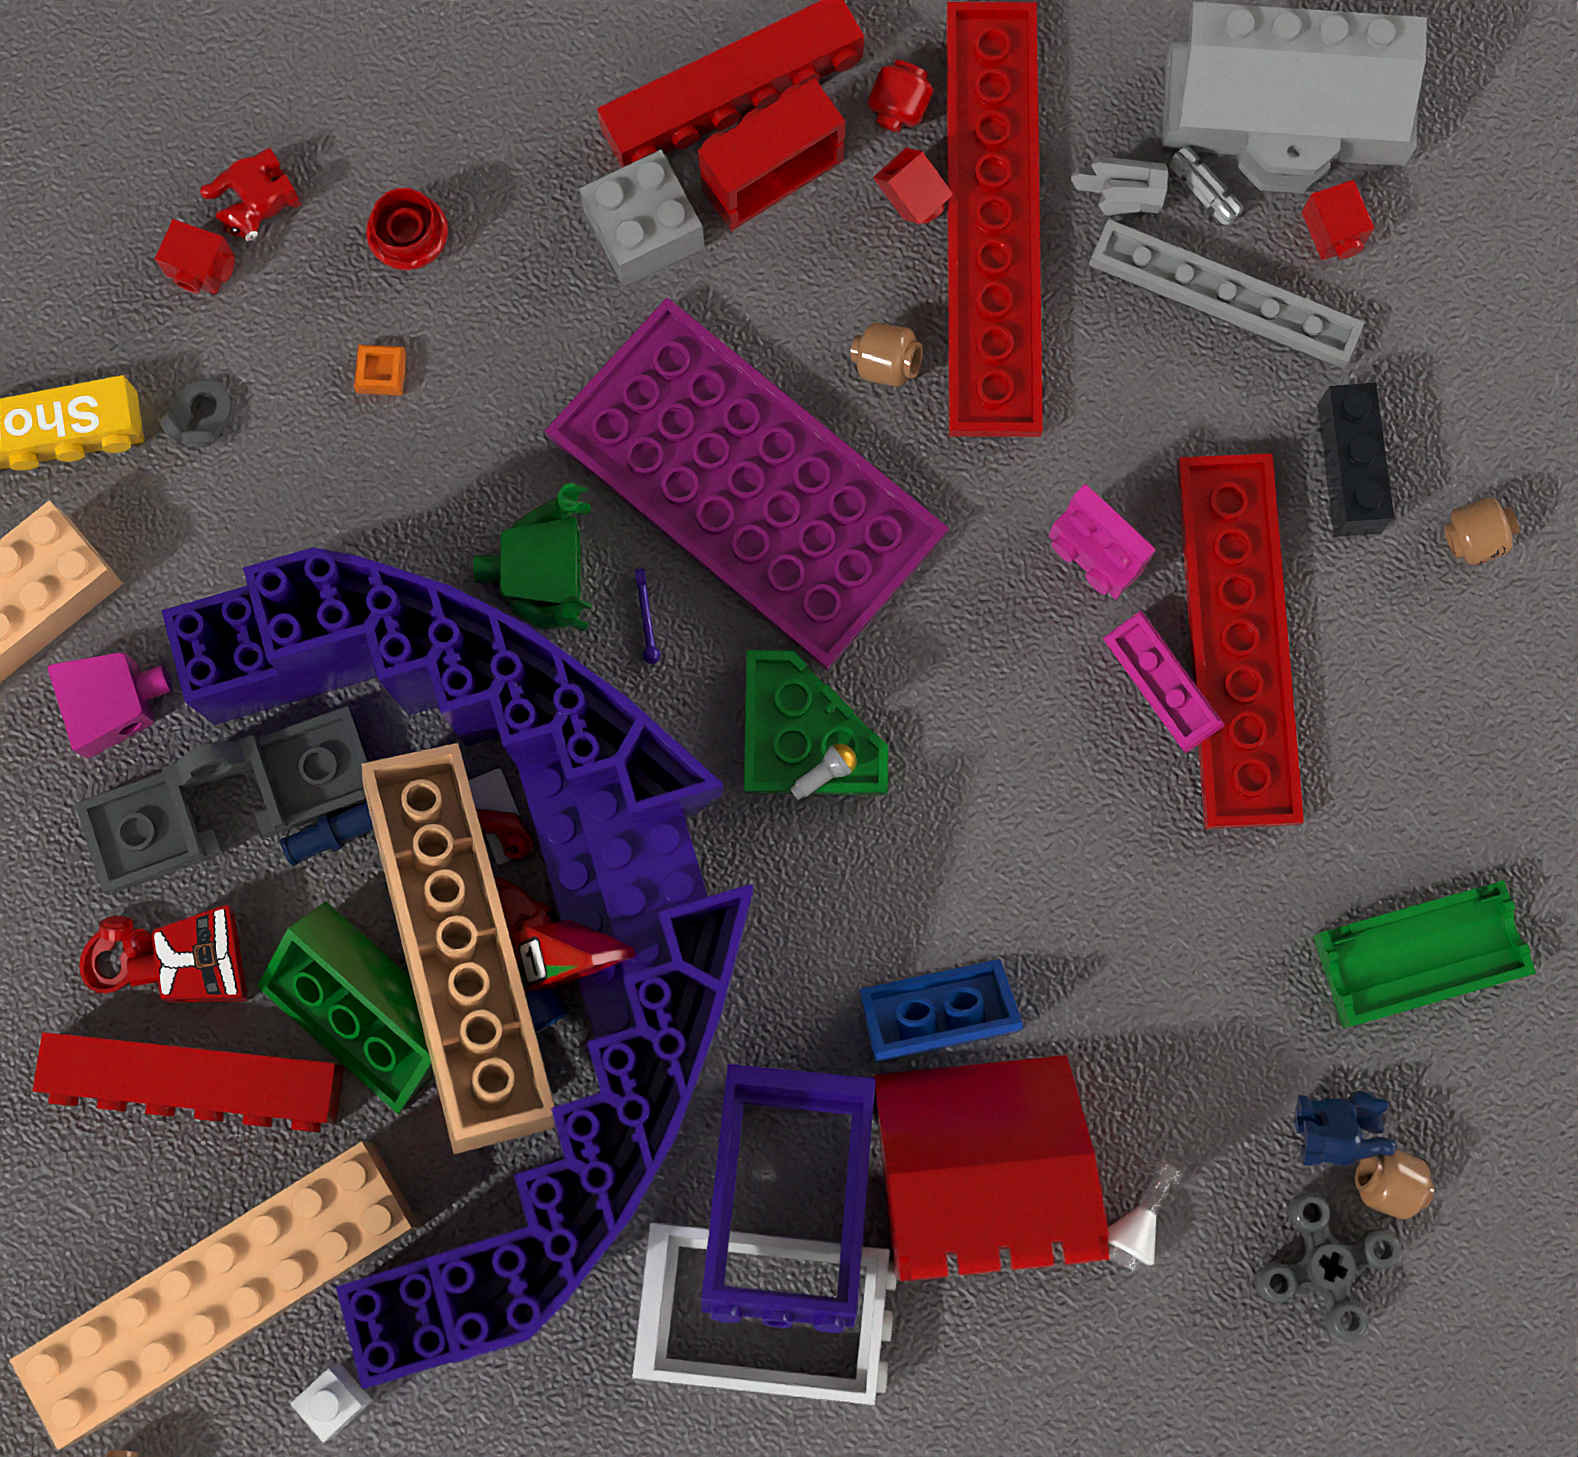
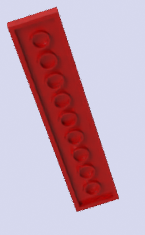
(993, 220)

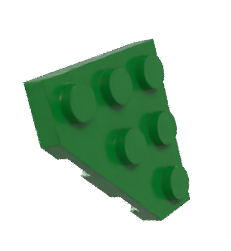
(794, 723)

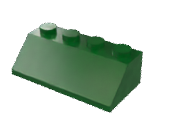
(352, 1004)

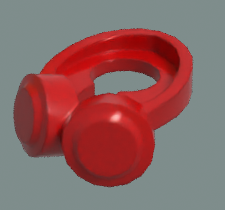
(111, 930)

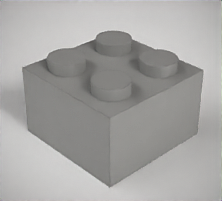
(642, 218)

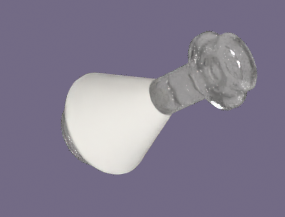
(1133, 1235)

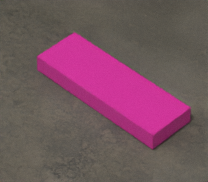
(1163, 682)

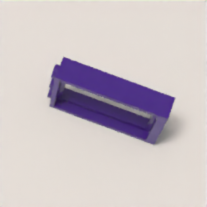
(802, 1092)

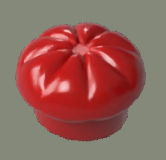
(406, 229)

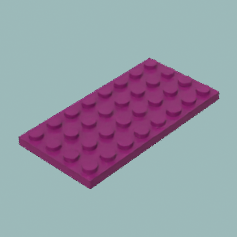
(747, 483)

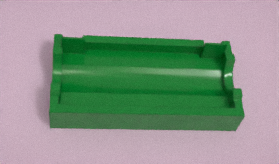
(1423, 954)

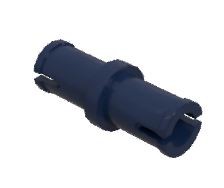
(327, 834)

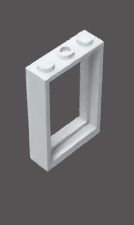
(657, 1304)

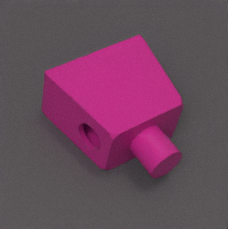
(105, 699)

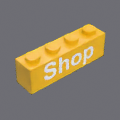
(69, 423)

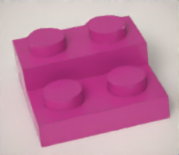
(1100, 543)

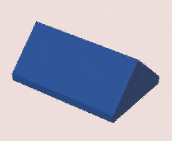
(939, 1011)

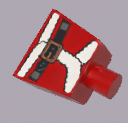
(194, 960)

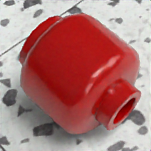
(900, 96)

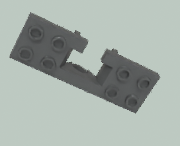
(148, 825)

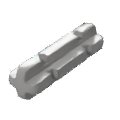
(1206, 185)

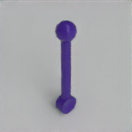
(651, 653)

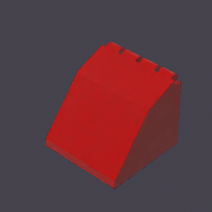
(988, 1166)

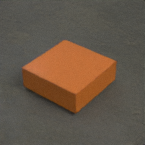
(380, 370)

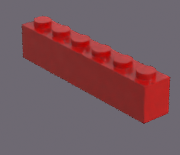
(732, 82)
(189, 1079)

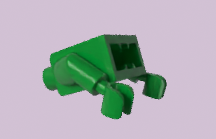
(541, 563)

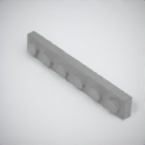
(1226, 294)

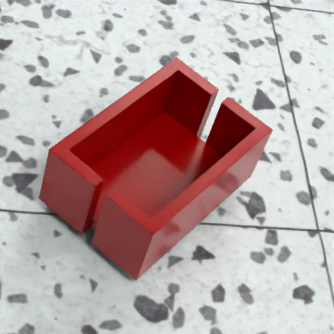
(772, 153)

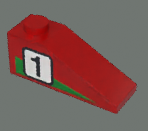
(563, 952)

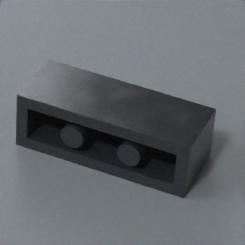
(1355, 460)

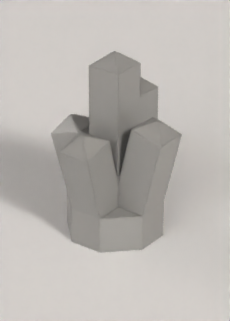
(1124, 184)

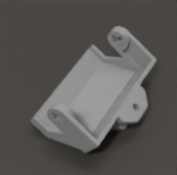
(1295, 90)

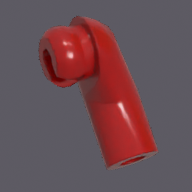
(509, 830)

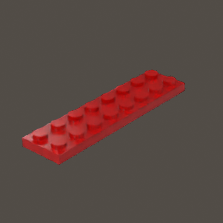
(1240, 640)

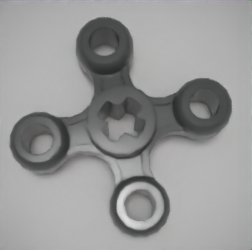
(1345, 1257)

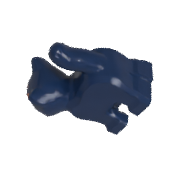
(1335, 1127)

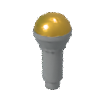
(837, 762)

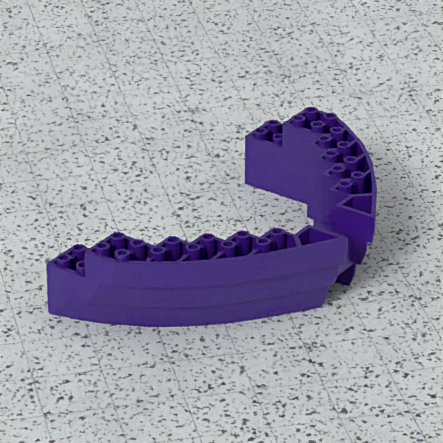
(618, 852)

